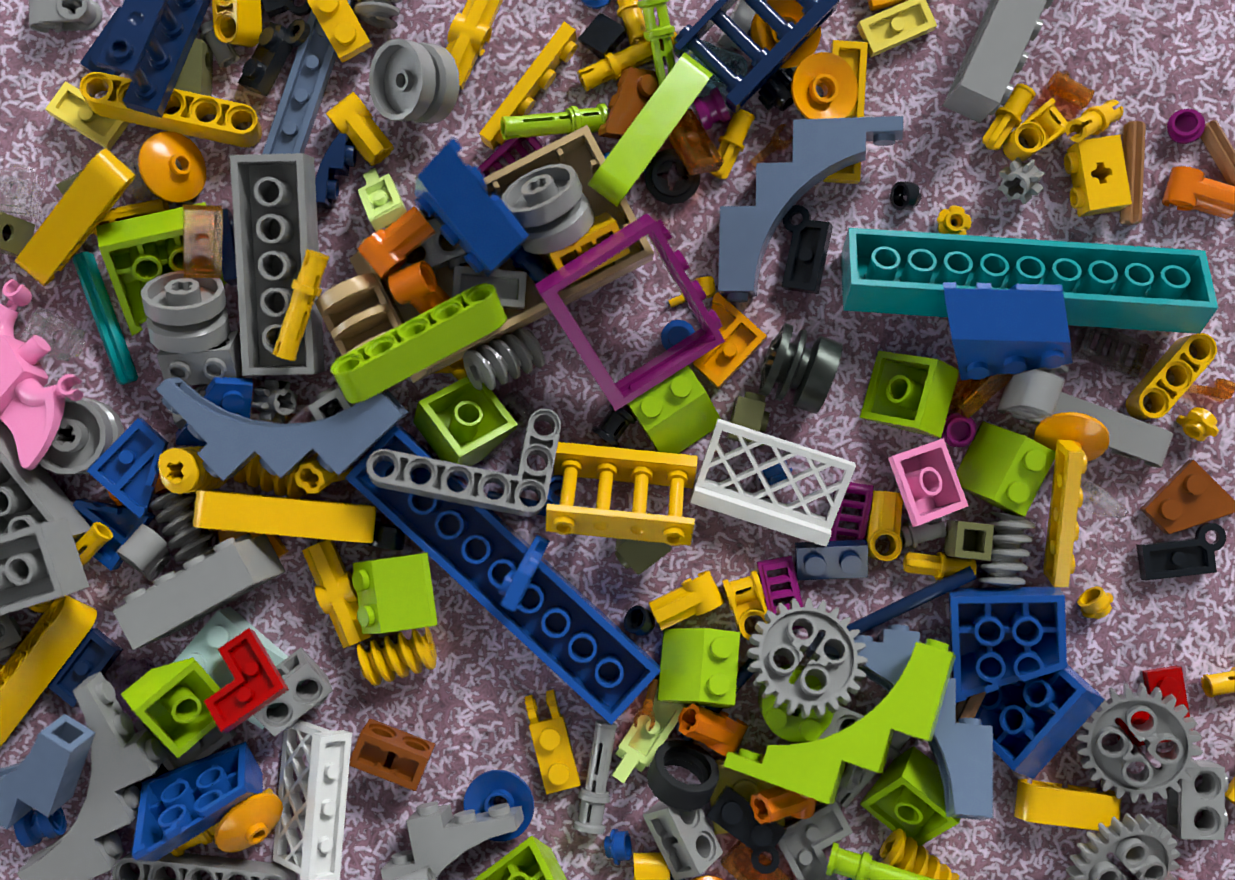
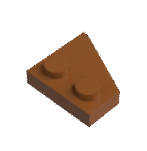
(633, 93)
(1188, 500)

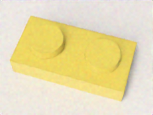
(896, 26)
(74, 111)

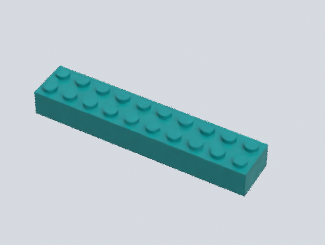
(1099, 281)

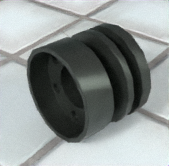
(800, 368)

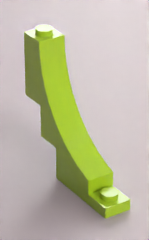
(818, 765)

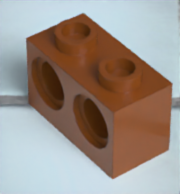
(391, 754)

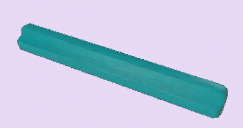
(105, 318)

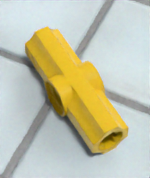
(469, 34)
(335, 591)

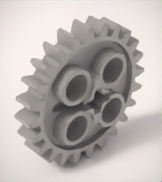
(834, 675)
(1164, 723)
(1138, 843)

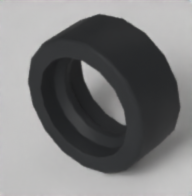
(674, 792)

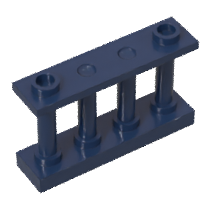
(151, 47)
(765, 62)

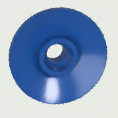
(494, 783)

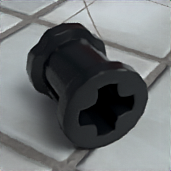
(614, 425)

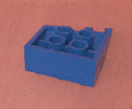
(466, 211)
(1007, 328)
(1005, 636)
(1037, 717)
(193, 800)

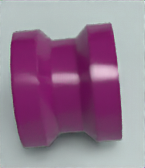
(711, 108)

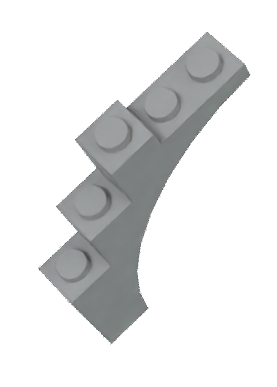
(111, 801)
(440, 838)

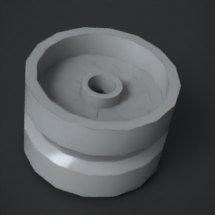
(413, 81)
(550, 208)
(185, 313)
(82, 437)

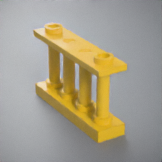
(622, 465)

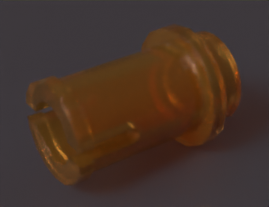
(1069, 89)

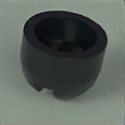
(902, 189)
(639, 621)

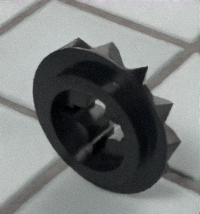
(659, 187)

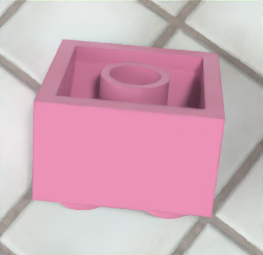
(928, 482)

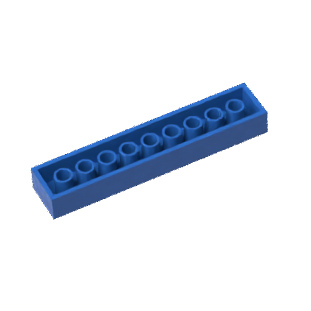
(480, 551)

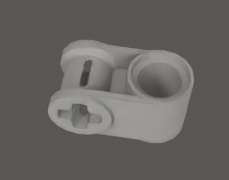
(64, 15)
(145, 552)

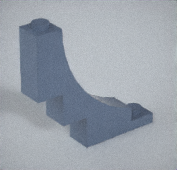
(818, 151)

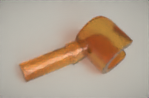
(775, 144)
(1221, 390)
(647, 707)

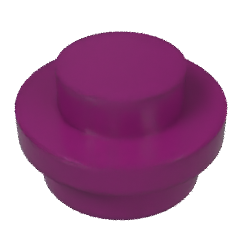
(1185, 126)
(958, 430)

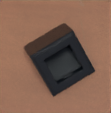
(602, 36)

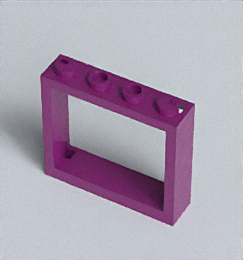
(667, 362)

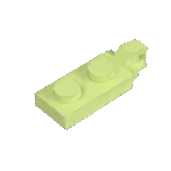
(381, 200)
(639, 744)

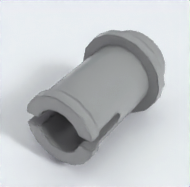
(223, 52)
(925, 532)

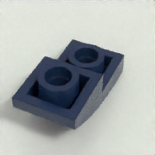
(335, 162)

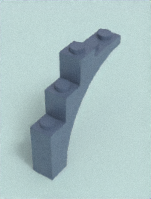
(282, 447)
(960, 748)
(47, 773)

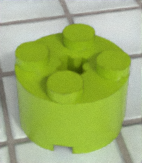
(794, 727)

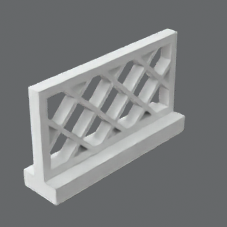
(766, 511)
(325, 792)

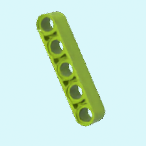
(650, 129)
(418, 343)

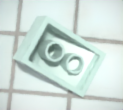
(217, 632)

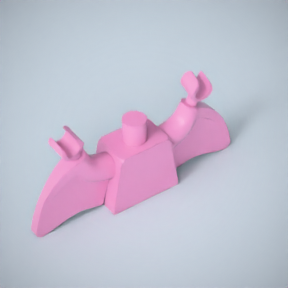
(25, 404)

